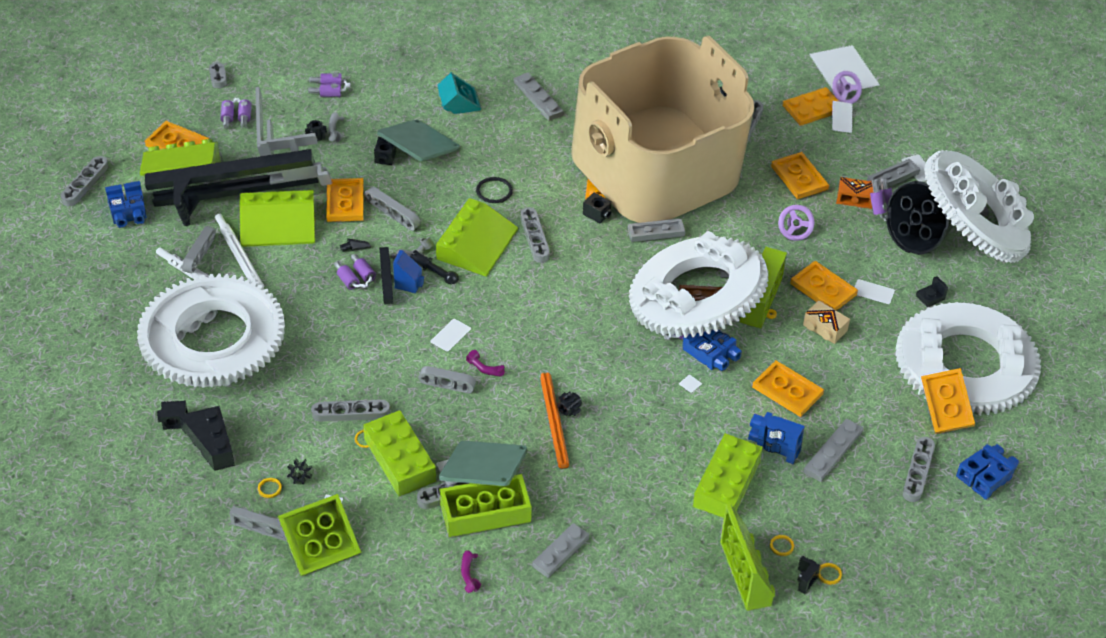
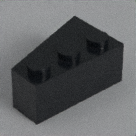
(209, 435)

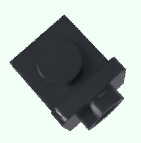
(933, 293)
(808, 575)

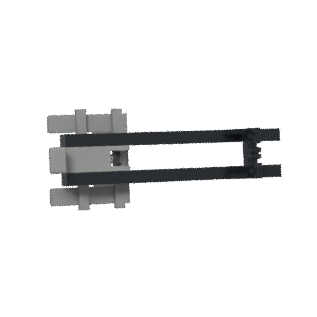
(282, 171)

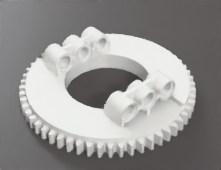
(962, 192)
(196, 302)
(672, 311)
(921, 353)

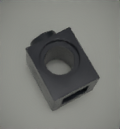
(384, 152)
(597, 208)
(170, 414)

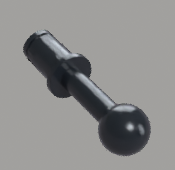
(450, 277)

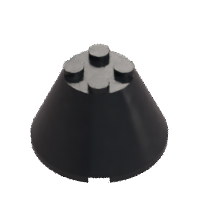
(916, 219)

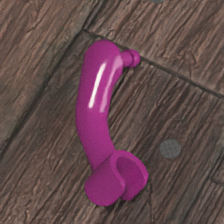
(473, 358)
(472, 584)

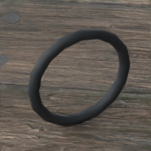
(494, 179)

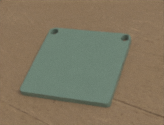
(418, 140)
(483, 463)

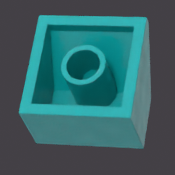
(458, 95)

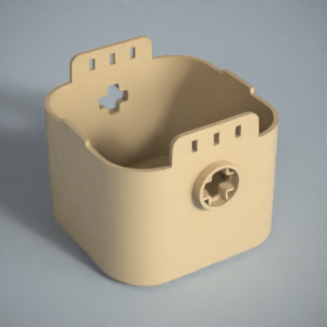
(659, 128)

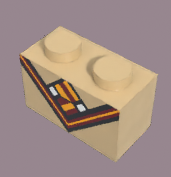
(826, 322)

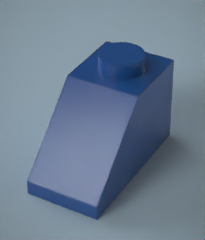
(407, 273)

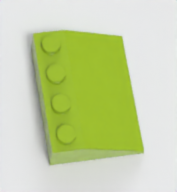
(179, 157)
(277, 218)
(475, 238)
(745, 562)

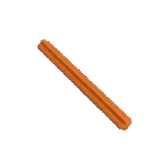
(554, 420)

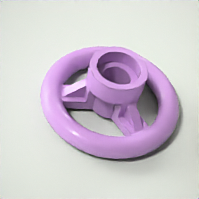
(843, 88)
(791, 210)

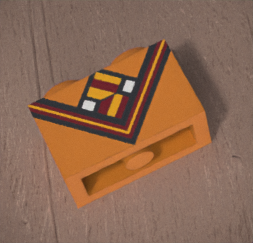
(854, 192)

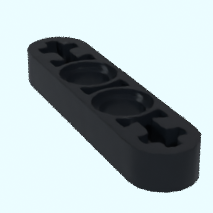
(386, 275)

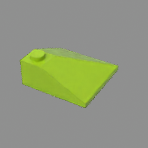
(319, 534)

